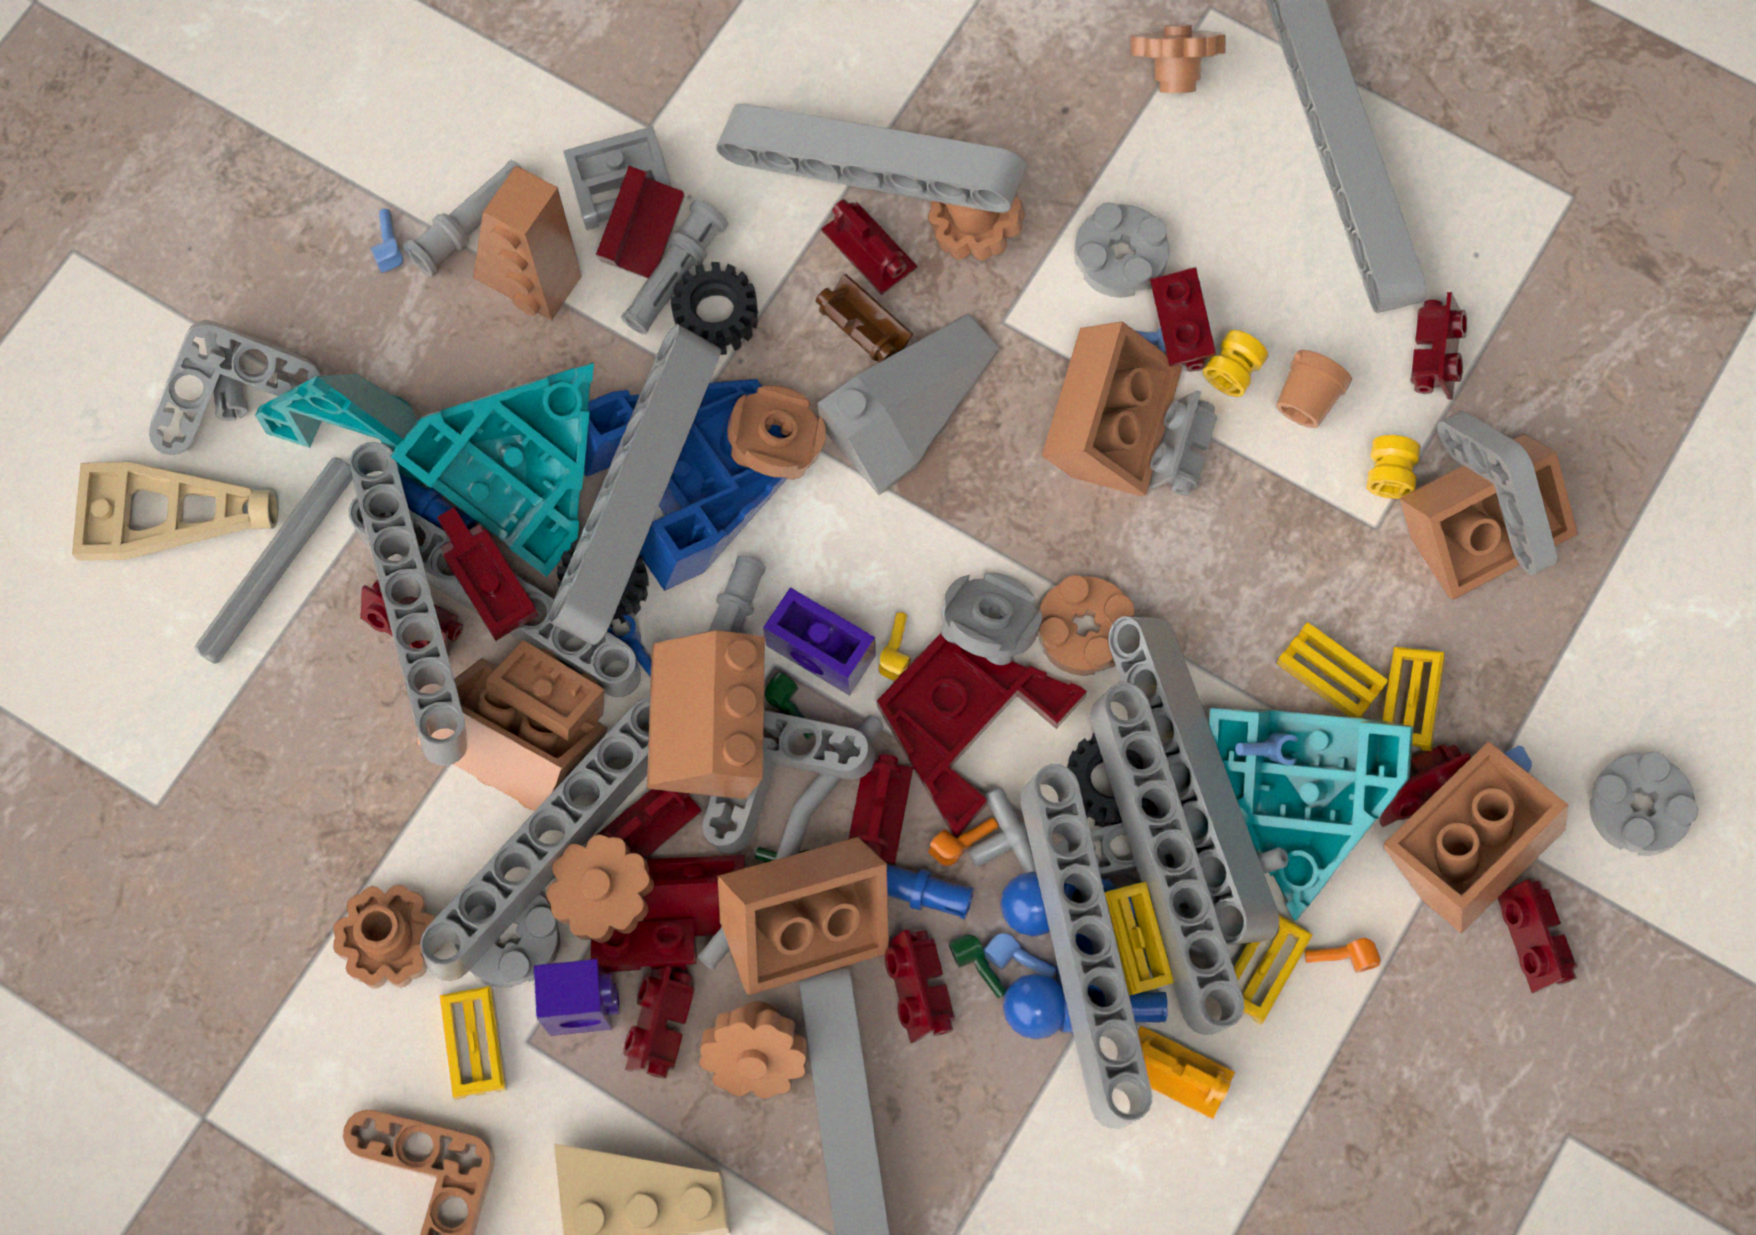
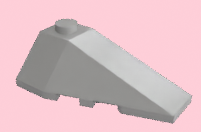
(900, 405)

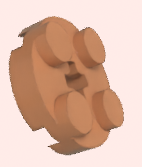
(768, 454)
(1058, 633)

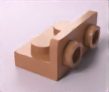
(547, 690)

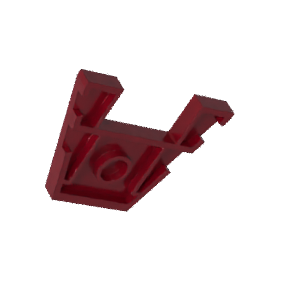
(946, 705)

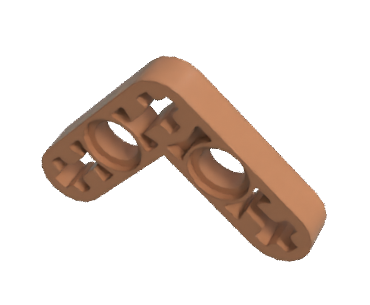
(449, 1181)

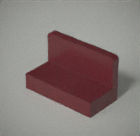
(640, 223)
(689, 889)

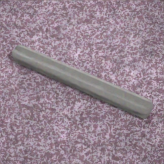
(274, 561)

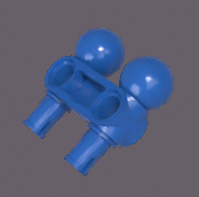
(1037, 1002)

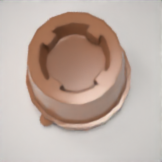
(1312, 388)

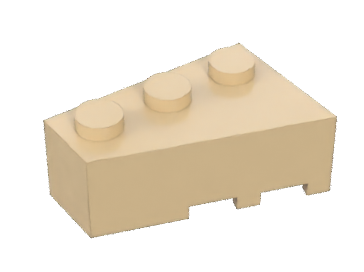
(637, 1196)

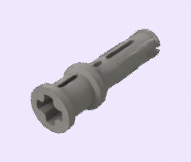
(451, 230)
(685, 249)

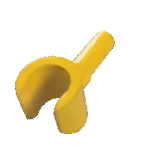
(891, 660)

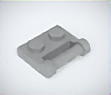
(603, 166)

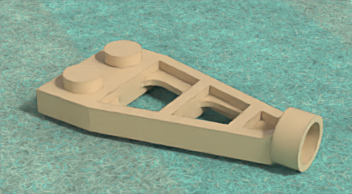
(105, 510)

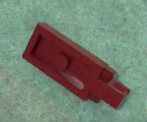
(485, 576)

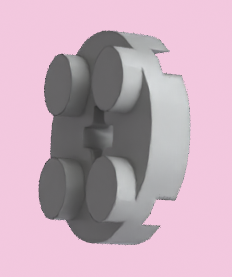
(1116, 225)
(990, 638)
(1652, 777)
(515, 962)

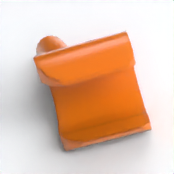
(948, 849)
(1361, 953)

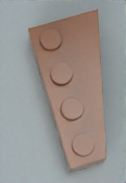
(527, 245)

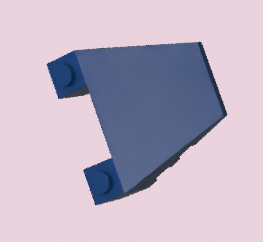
(708, 491)

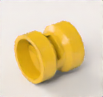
(1235, 363)
(1393, 466)

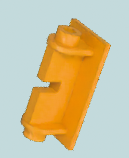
(1184, 1074)

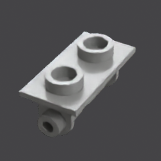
(1187, 425)

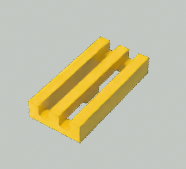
(1340, 656)
(1418, 656)
(1286, 927)
(1132, 939)
(479, 1085)

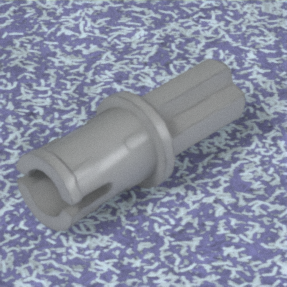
(227, 391)
(738, 595)

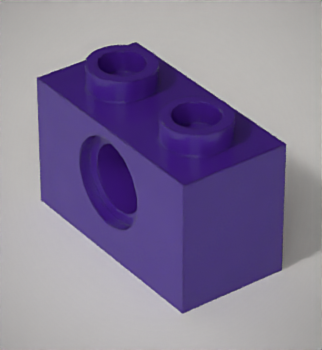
(820, 641)
(575, 997)

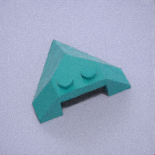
(341, 401)
(511, 461)
(1322, 802)

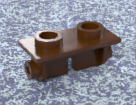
(863, 319)

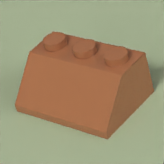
(1112, 408)
(1462, 527)
(707, 714)
(510, 747)
(1476, 836)
(805, 914)

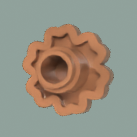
(1178, 54)
(974, 231)
(600, 888)
(383, 936)
(753, 1051)

